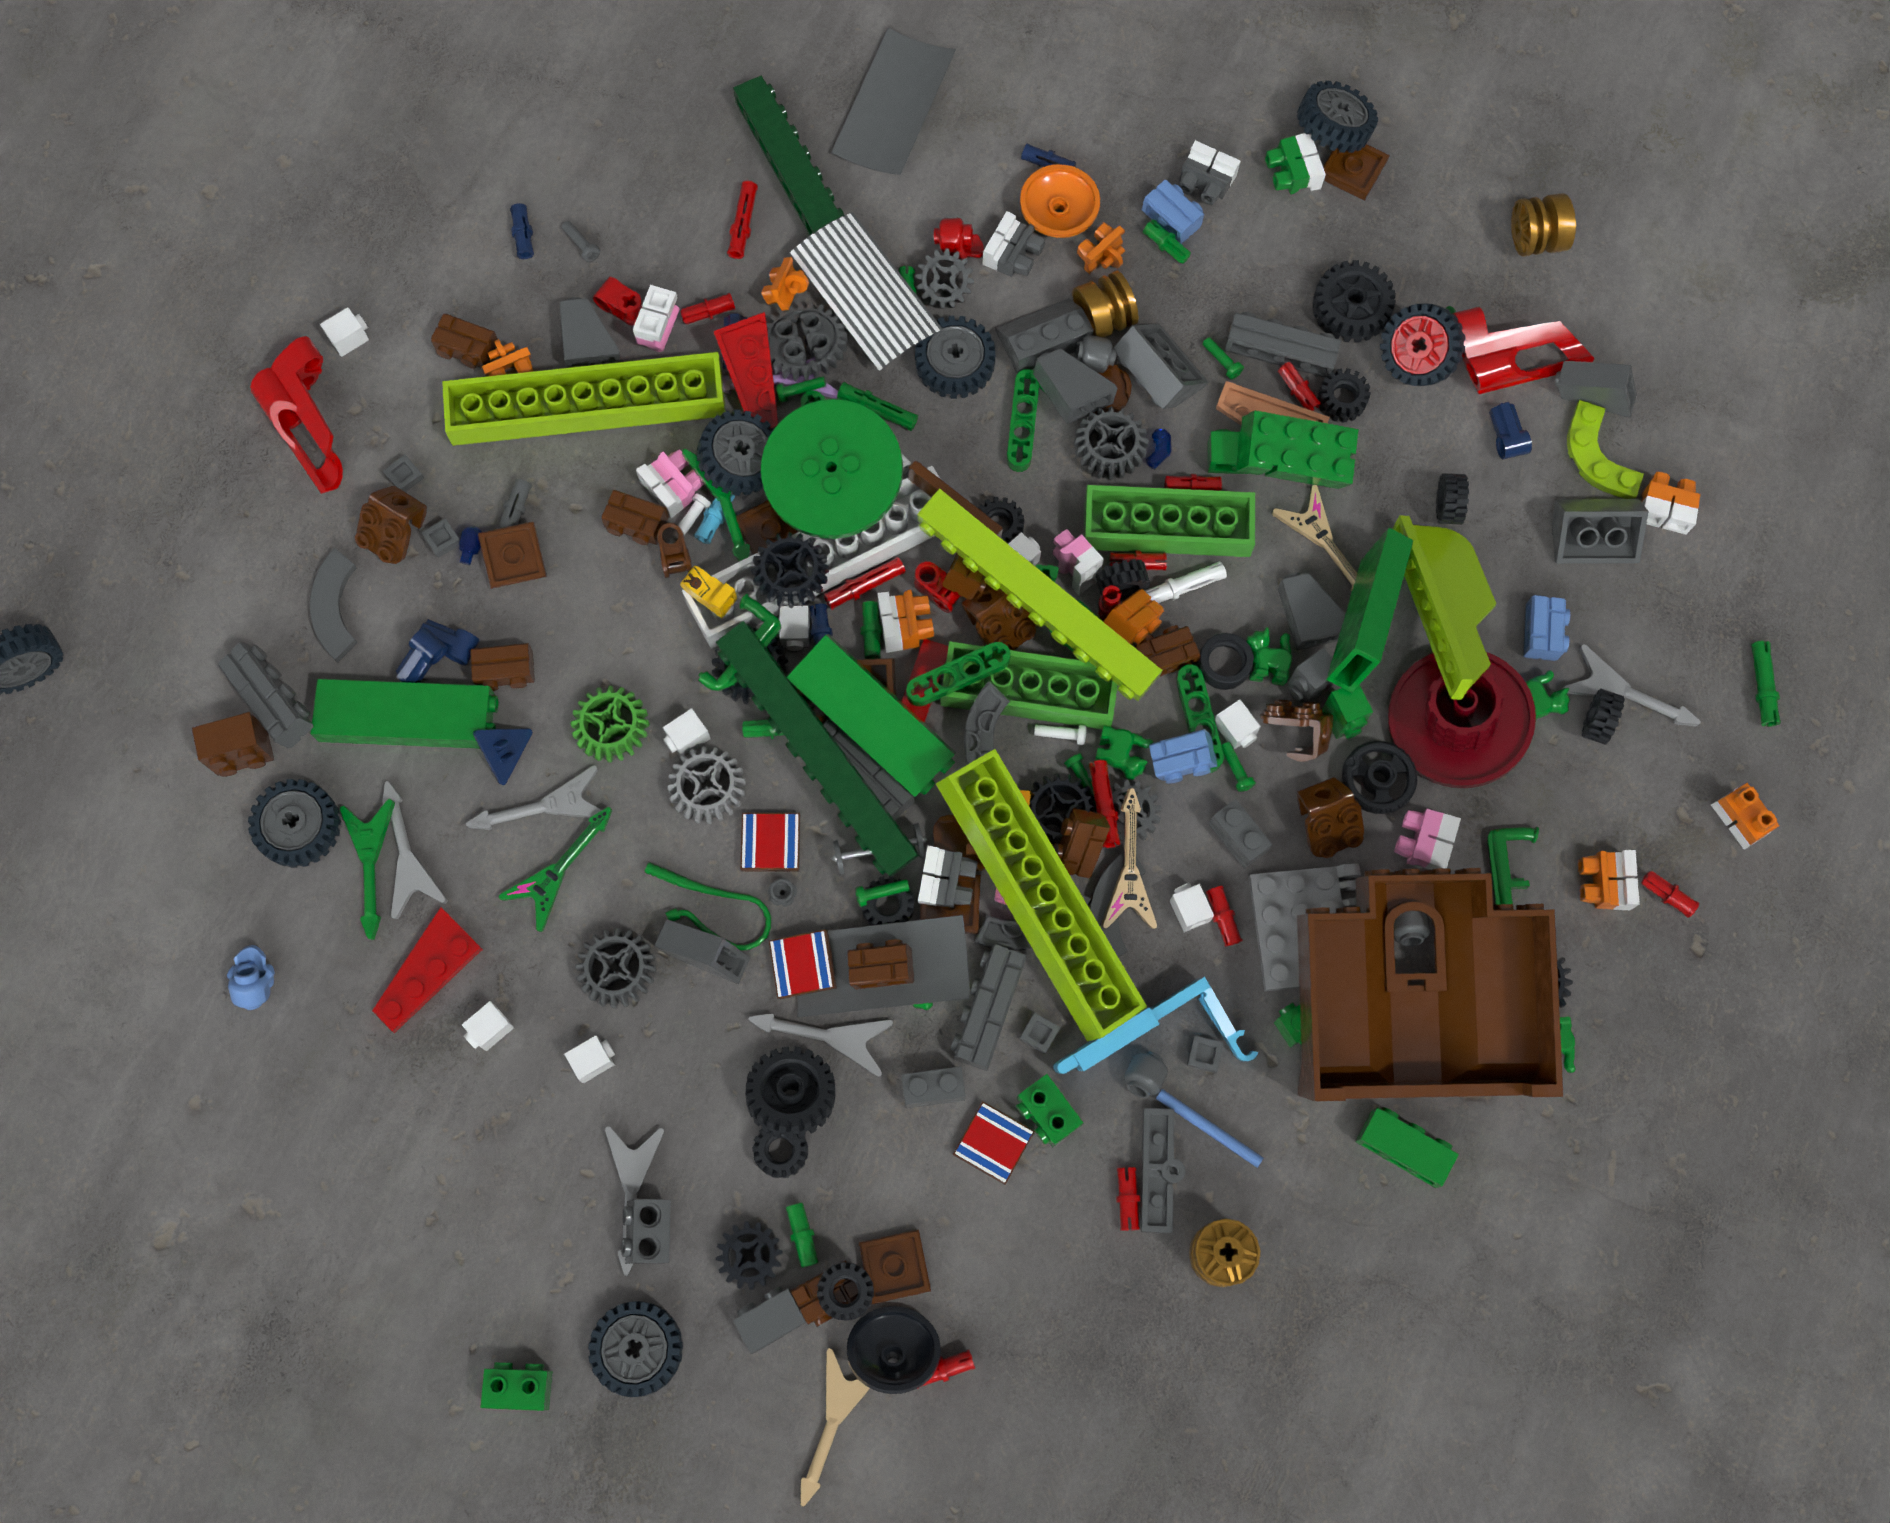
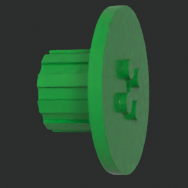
(832, 469)

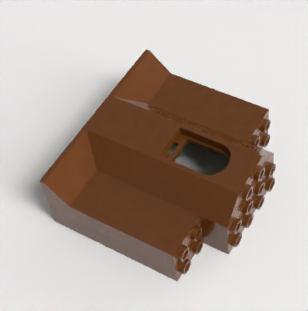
(1472, 1027)

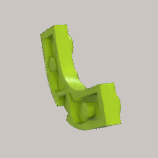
(1592, 463)

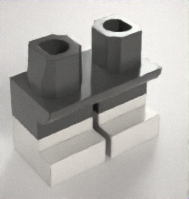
(1203, 174)
(1009, 244)
(948, 866)

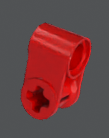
(618, 300)
(939, 595)

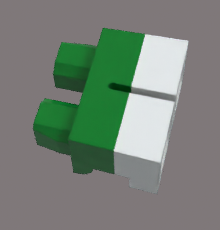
(1298, 162)

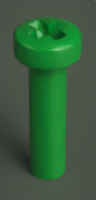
(1233, 369)
(798, 388)
(1075, 763)
(1244, 782)
(864, 895)

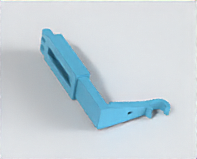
(1099, 1049)

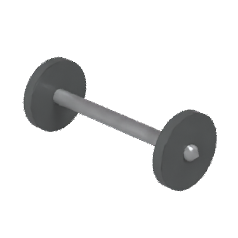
(838, 857)

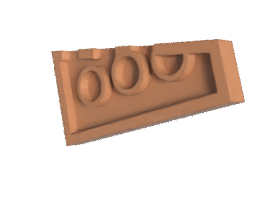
(1239, 401)

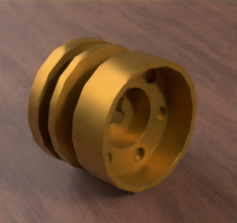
(1543, 224)
(1107, 304)
(1212, 1266)

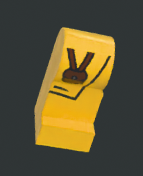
(709, 591)

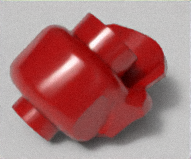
(958, 237)

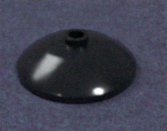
(897, 1335)

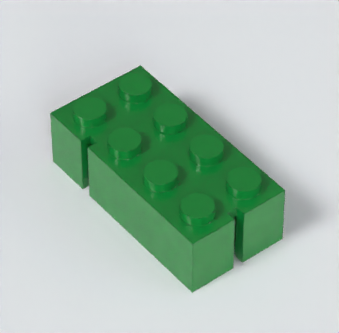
(1298, 449)

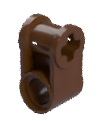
(674, 552)

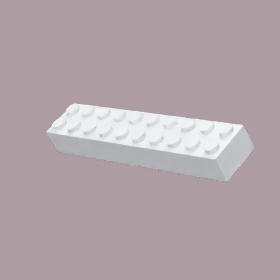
(845, 559)

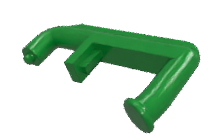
(766, 633)
(1500, 863)

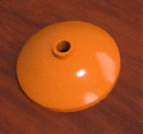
(1062, 189)

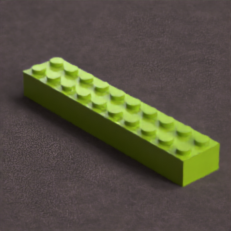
(583, 398)
(1041, 896)

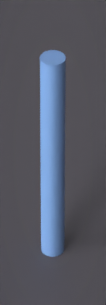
(1209, 1128)

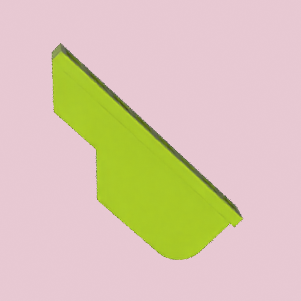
(1450, 600)

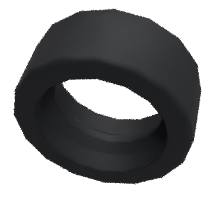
(1234, 642)

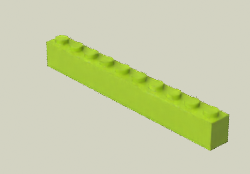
(1038, 595)

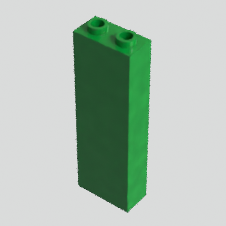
(1370, 610)
(402, 713)
(872, 716)

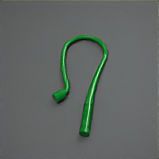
(684, 882)

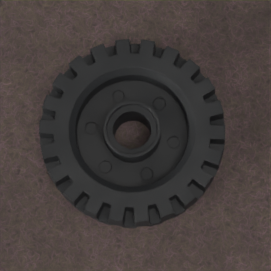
(1358, 283)
(793, 1112)

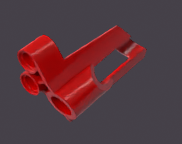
(1492, 355)
(287, 403)

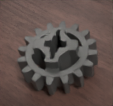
(954, 270)
(1143, 823)

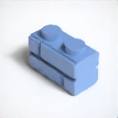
(1173, 210)
(1546, 628)
(1183, 756)

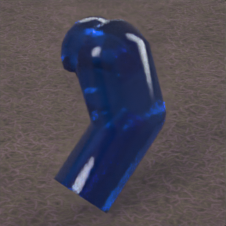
(1163, 448)

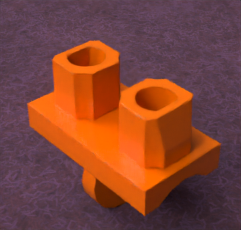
(1107, 252)
(785, 285)
(519, 359)

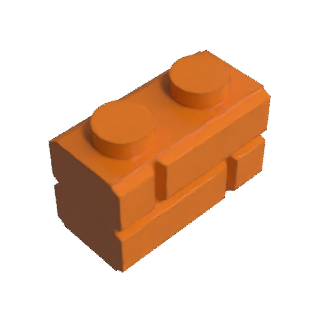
(1135, 617)

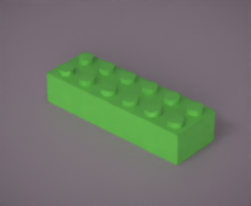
(1170, 520)
(1039, 688)

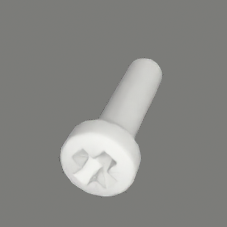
(700, 503)
(1062, 732)

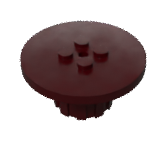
(1464, 739)

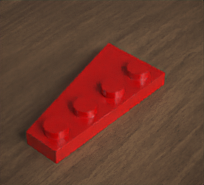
(749, 365)
(428, 968)

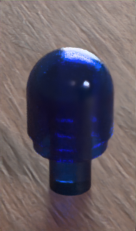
(469, 544)

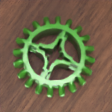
(599, 719)

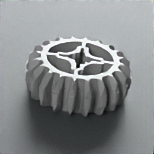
(717, 764)

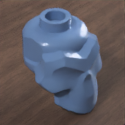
(250, 978)

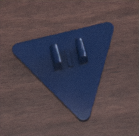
(502, 749)

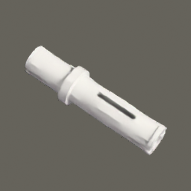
(1174, 587)

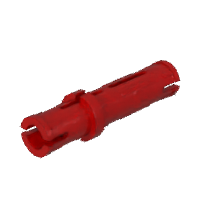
(737, 245)
(854, 588)
(1104, 800)

